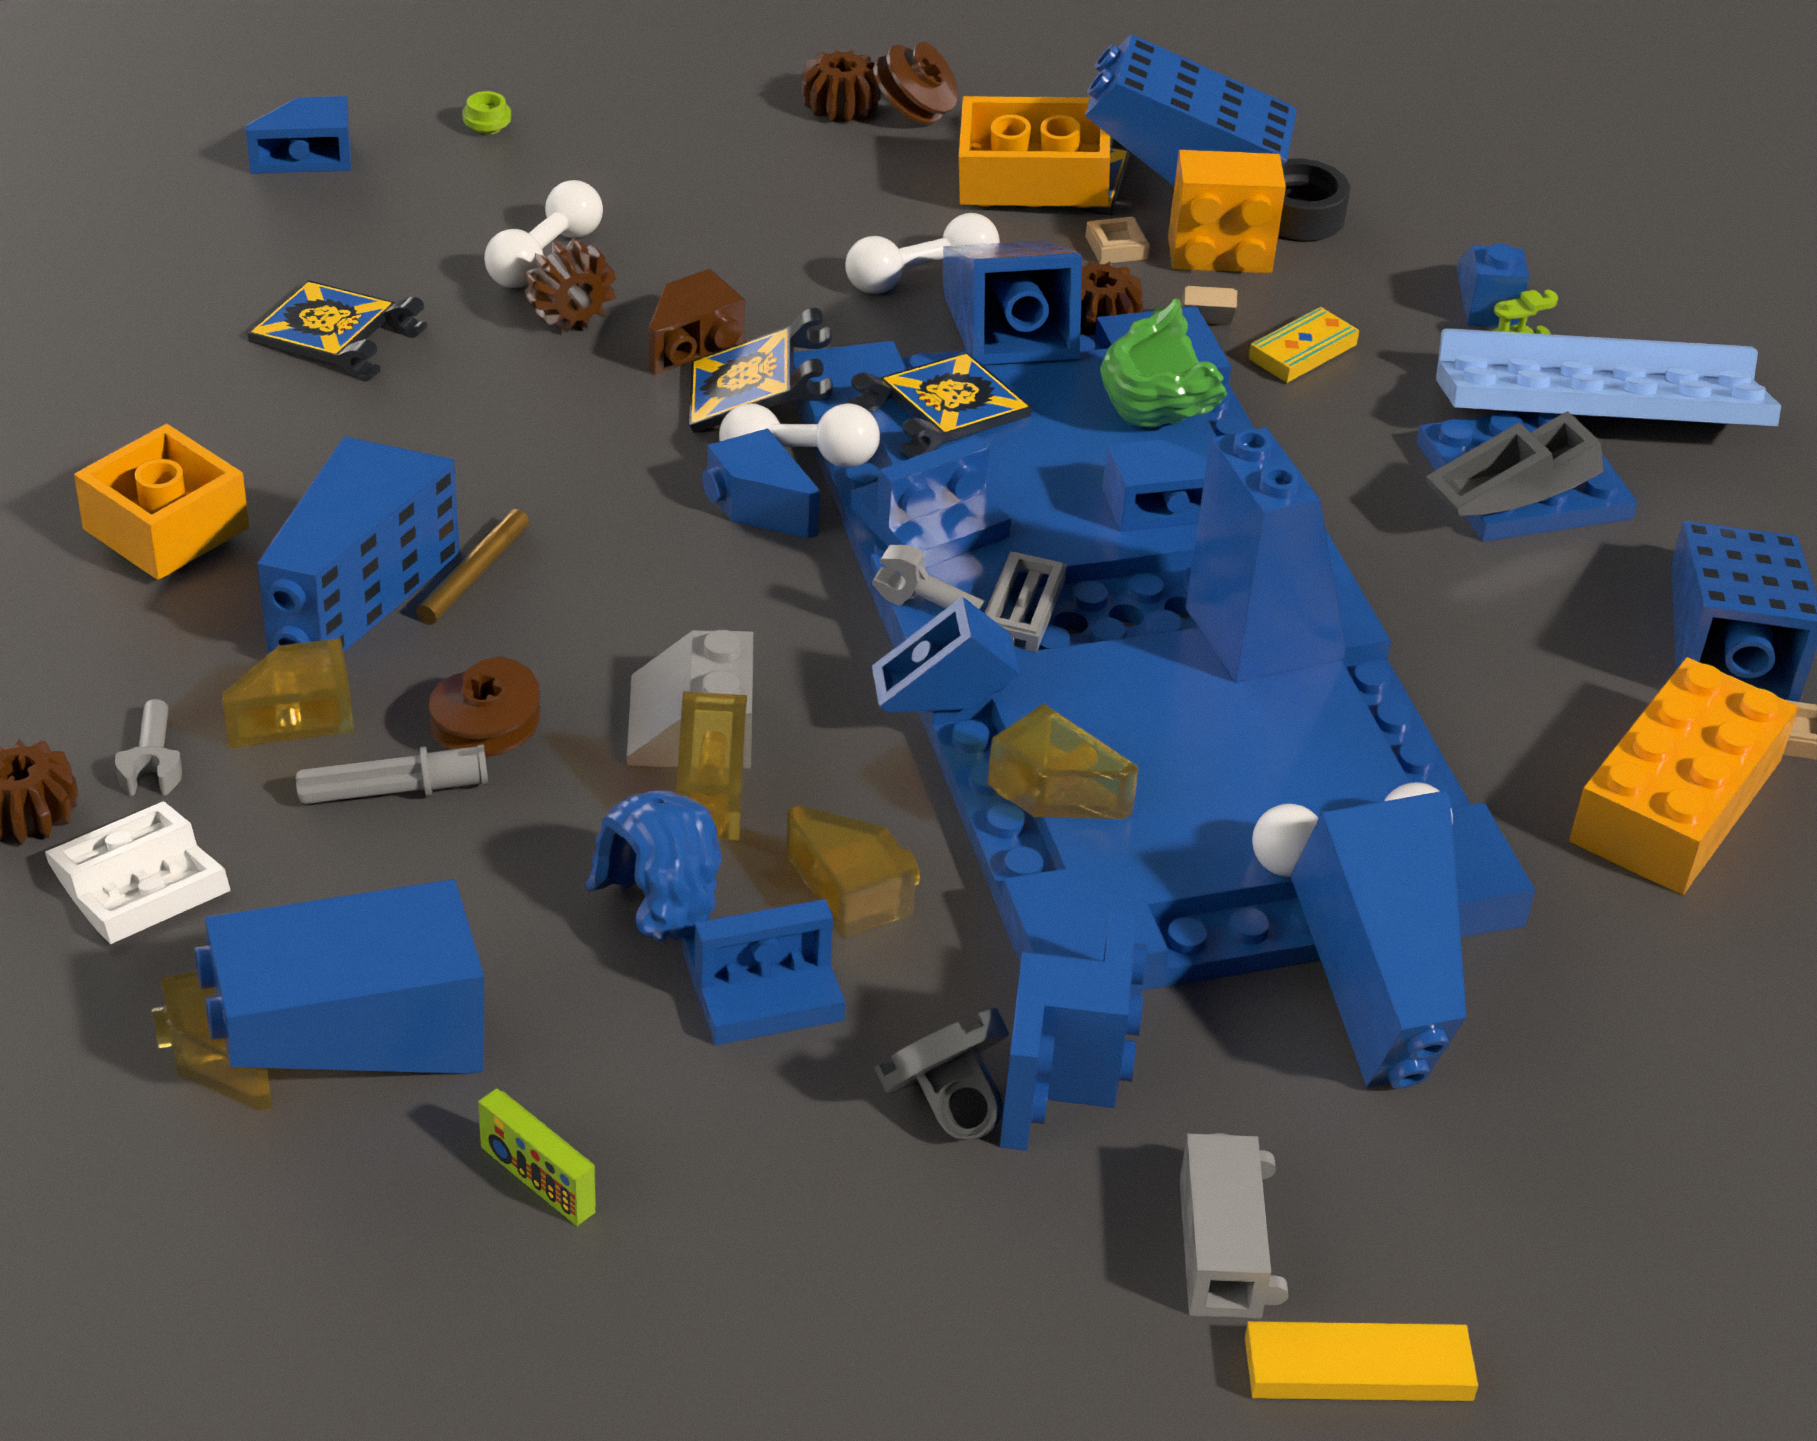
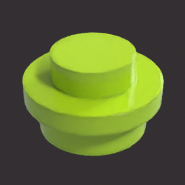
(486, 112)

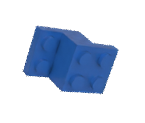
(1073, 1030)

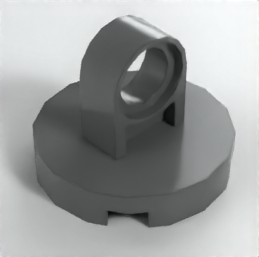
(947, 1064)

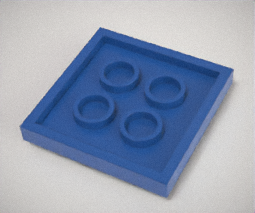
(1590, 503)

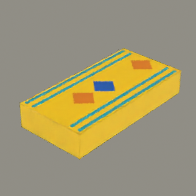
(1303, 344)

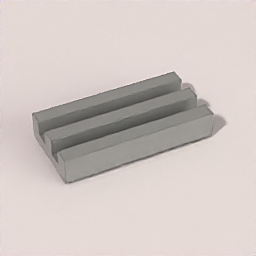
(1032, 632)

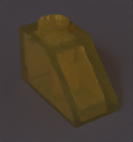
(290, 696)
(714, 756)
(1060, 770)
(852, 867)
(197, 1057)

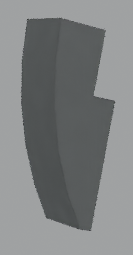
(1519, 468)

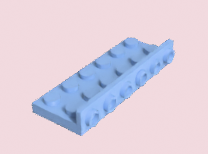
(1603, 377)

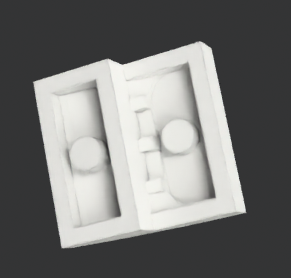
(137, 872)

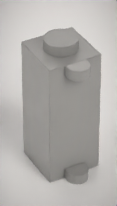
(1227, 1227)

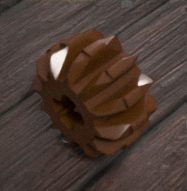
(840, 85)
(570, 285)
(1107, 293)
(34, 790)

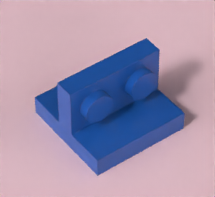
(935, 502)
(765, 971)

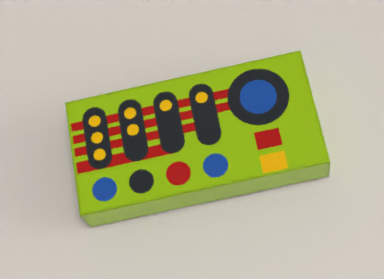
(537, 1156)

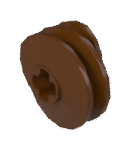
(917, 82)
(486, 705)

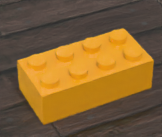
(1683, 775)

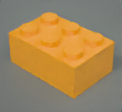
(1032, 153)

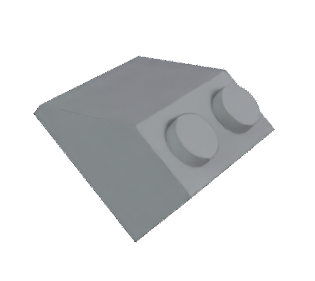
(696, 663)

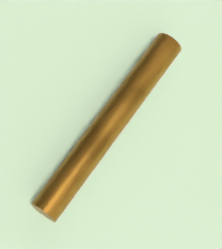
(472, 567)

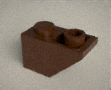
(694, 320)

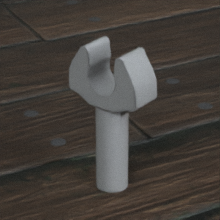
(914, 579)
(150, 754)

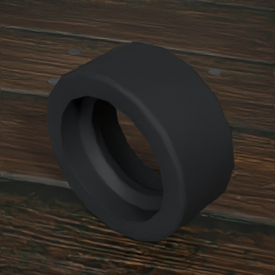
(1329, 202)

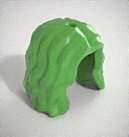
(1156, 373)

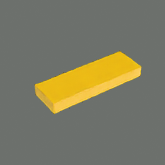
(1360, 1361)

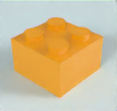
(1226, 211)
(162, 501)

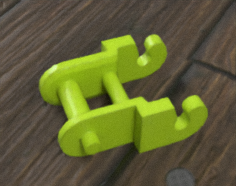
(1527, 305)

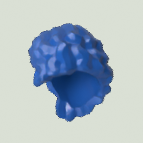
(669, 852)

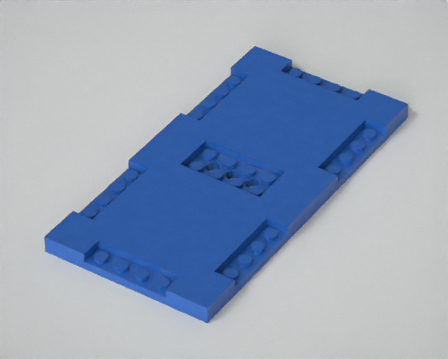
(1152, 692)

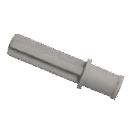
(394, 775)

